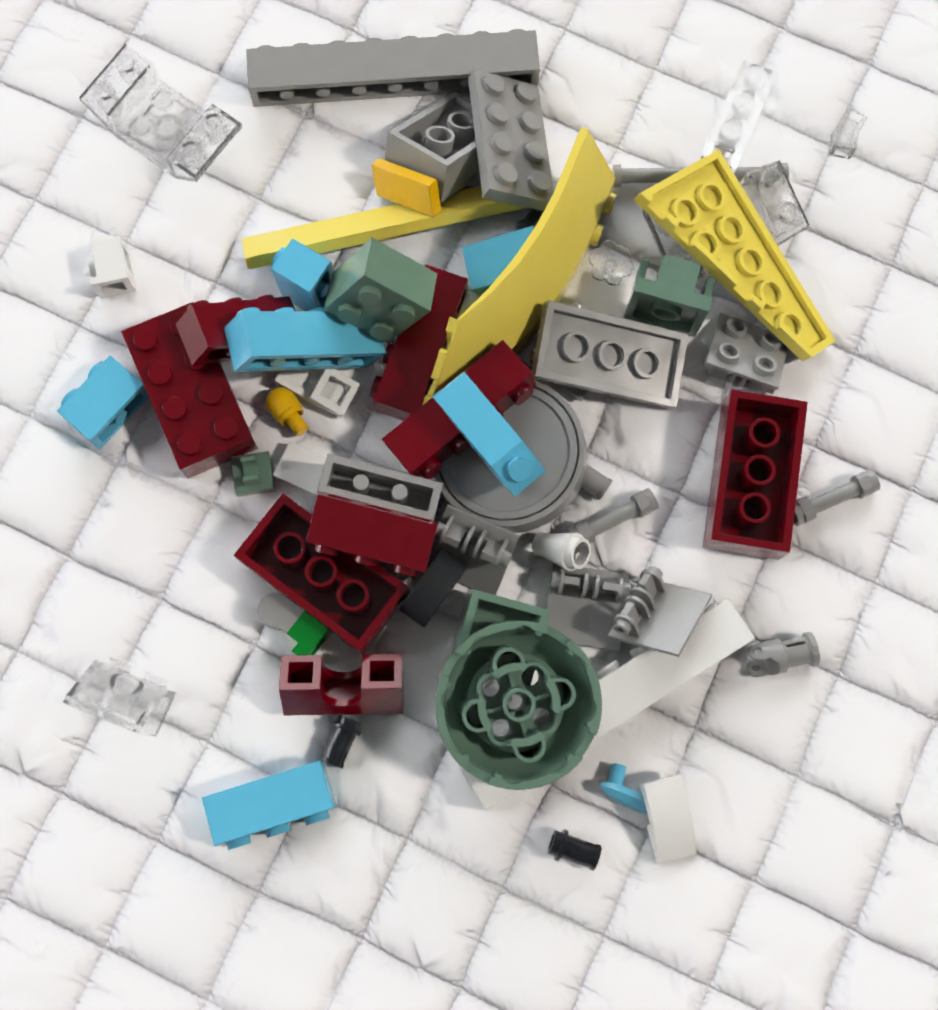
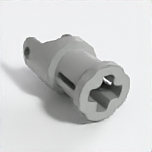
(780, 655)

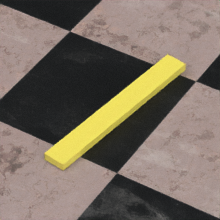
(376, 223)

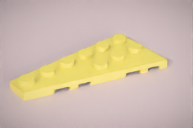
(725, 234)

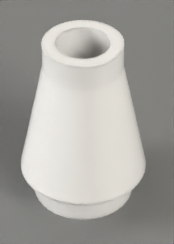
(564, 549)

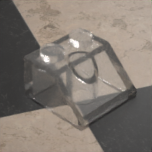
(121, 697)

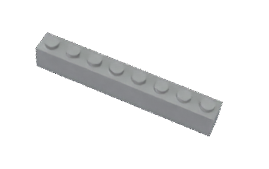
(387, 67)

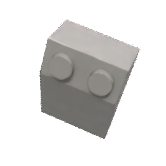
(438, 144)

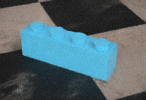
(298, 341)

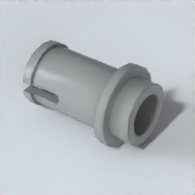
(595, 482)

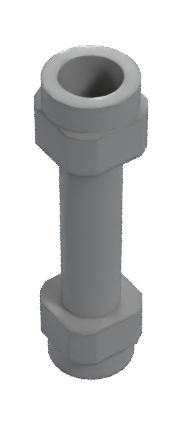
(859, 485)
(640, 504)

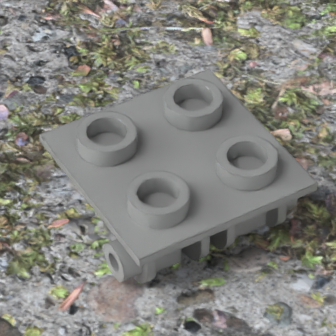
(747, 353)
(476, 544)
(586, 604)
(659, 614)

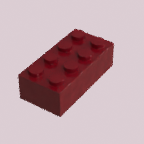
(189, 400)
(755, 475)
(335, 590)

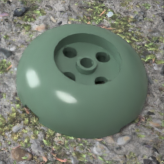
(527, 753)

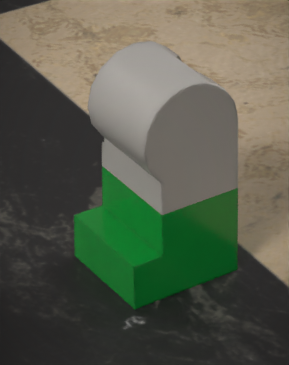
(282, 614)

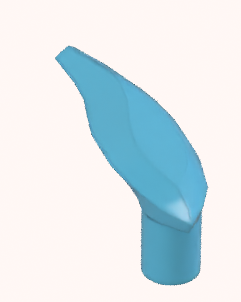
(621, 794)

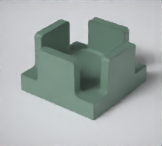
(671, 298)

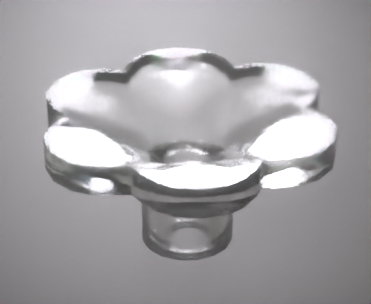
(611, 256)

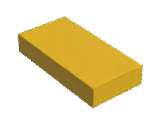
(406, 187)

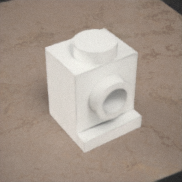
(110, 267)

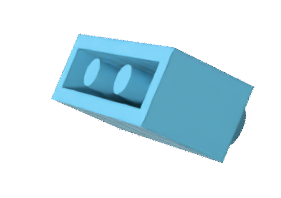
(269, 804)

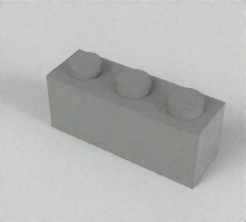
(380, 486)

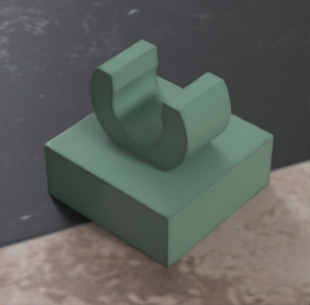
(252, 474)

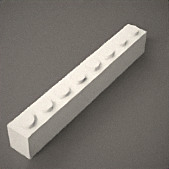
(648, 678)

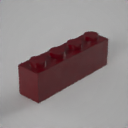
(416, 350)
(430, 436)

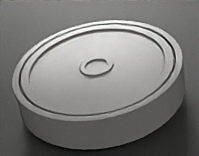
(555, 439)

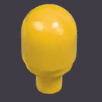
(286, 409)

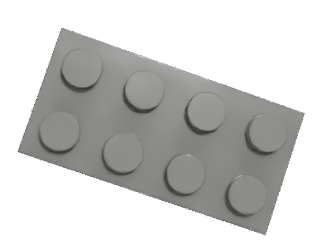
(510, 140)
(609, 355)

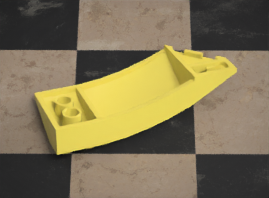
(539, 270)

